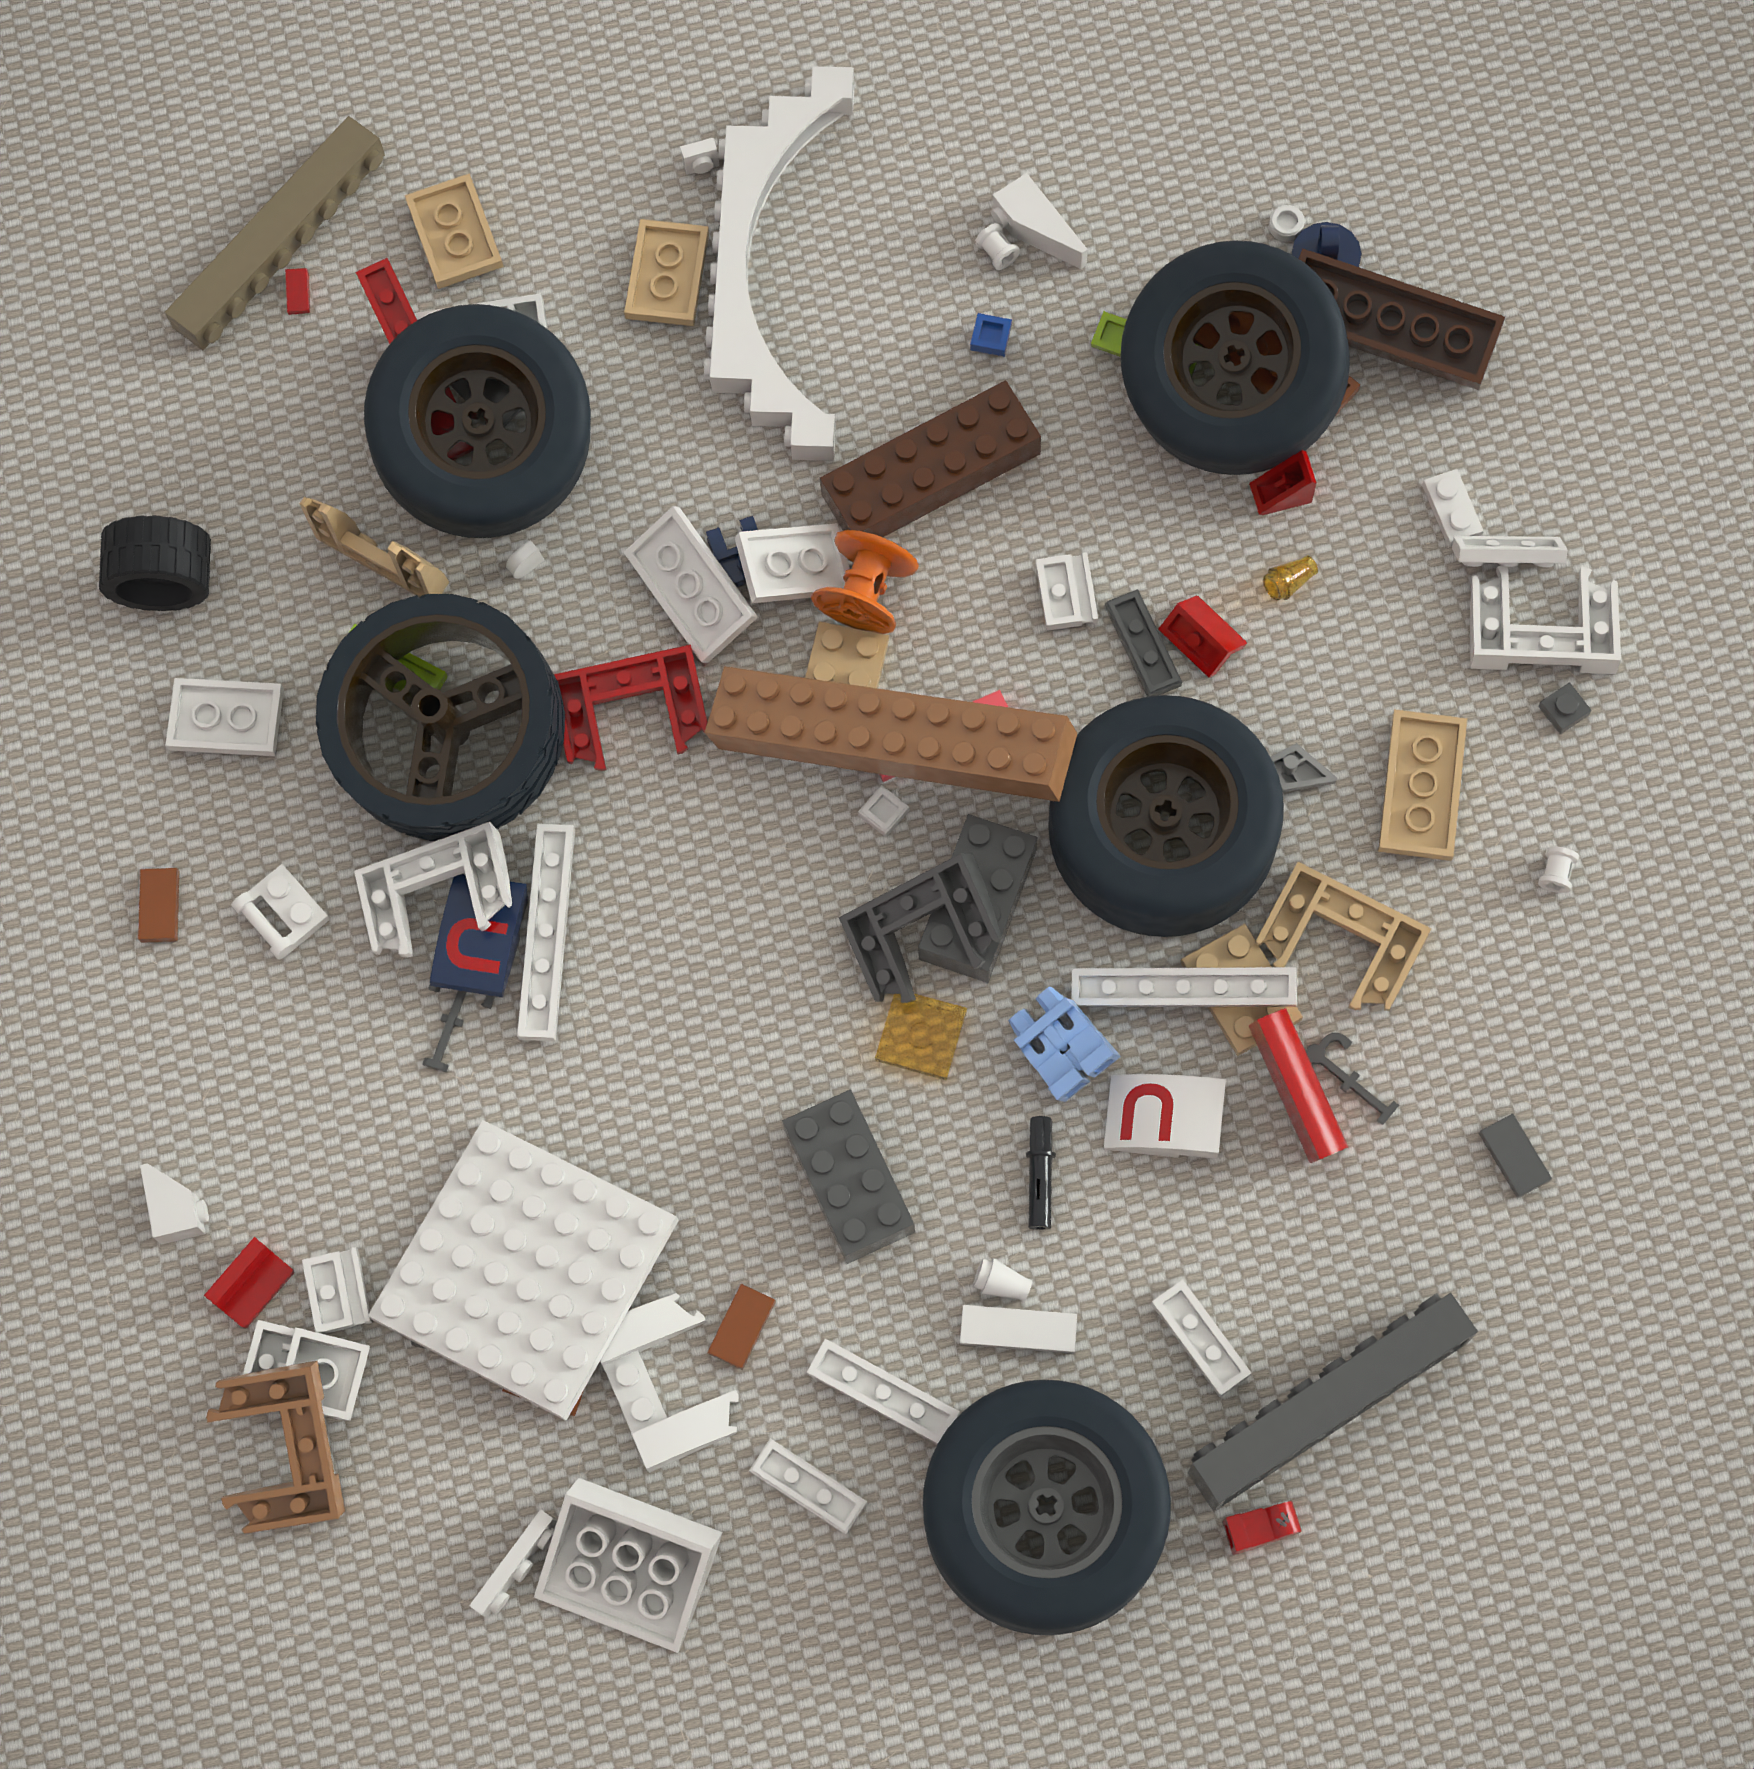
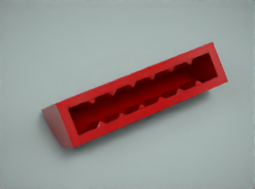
(1298, 1085)

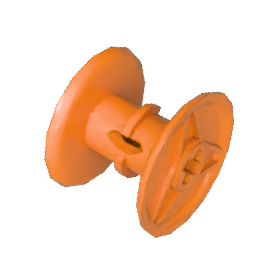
(872, 561)

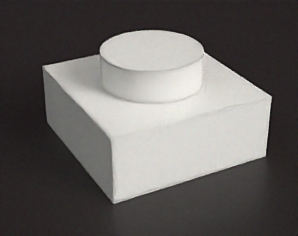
(700, 156)

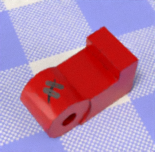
(1261, 1527)

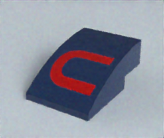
(476, 958)

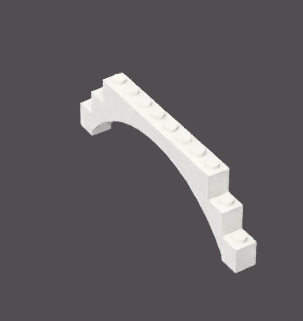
(752, 165)

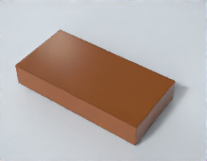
(158, 905)
(741, 1326)

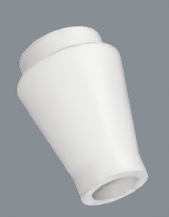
(999, 1280)

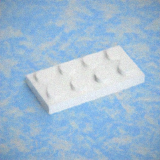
(690, 584)

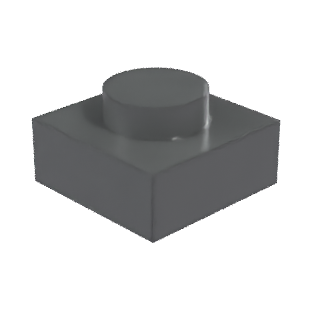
(1564, 708)

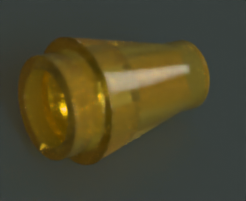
(1287, 578)

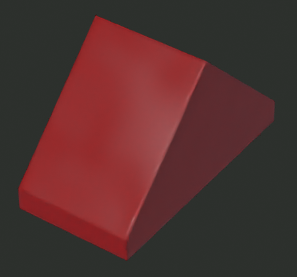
(1285, 485)

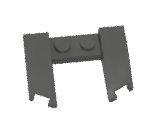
(950, 884)

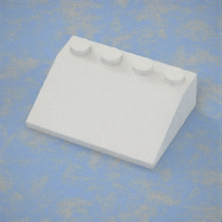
(627, 1564)

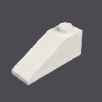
(1035, 221)

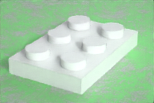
(790, 561)
(224, 717)

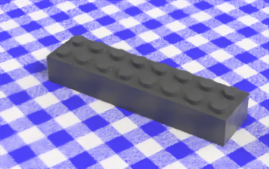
(1332, 1401)

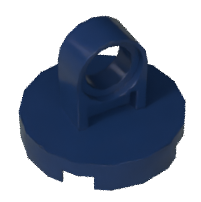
(1329, 240)

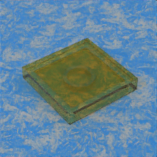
(921, 1035)

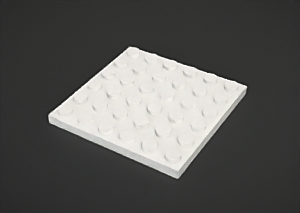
(524, 1269)

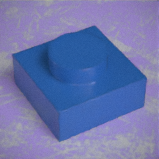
(991, 334)

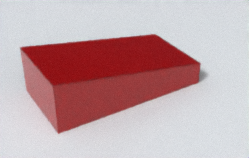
(297, 291)

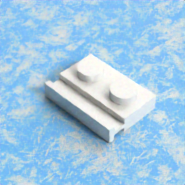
(1066, 591)
(336, 1291)

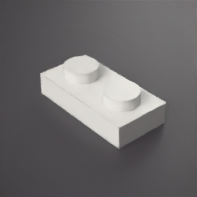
(1452, 506)

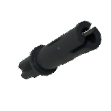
(1040, 1172)

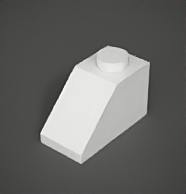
(172, 1208)

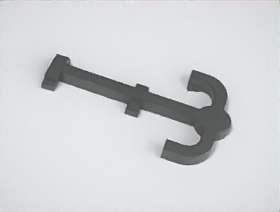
(450, 1021)
(1316, 1055)

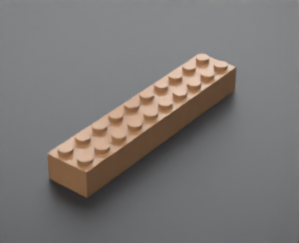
(892, 733)

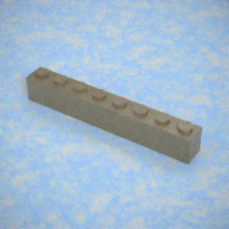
(275, 233)

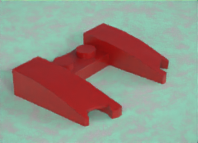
(625, 678)

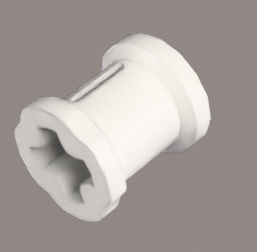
(997, 246)
(1558, 869)

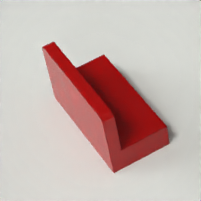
(1201, 635)
(249, 1283)

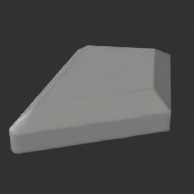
(1300, 770)

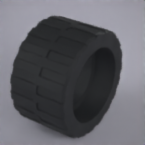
(154, 563)

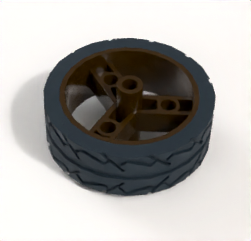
(370, 662)

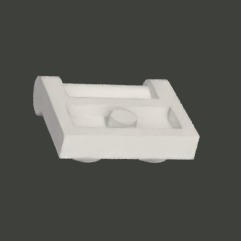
(290, 903)

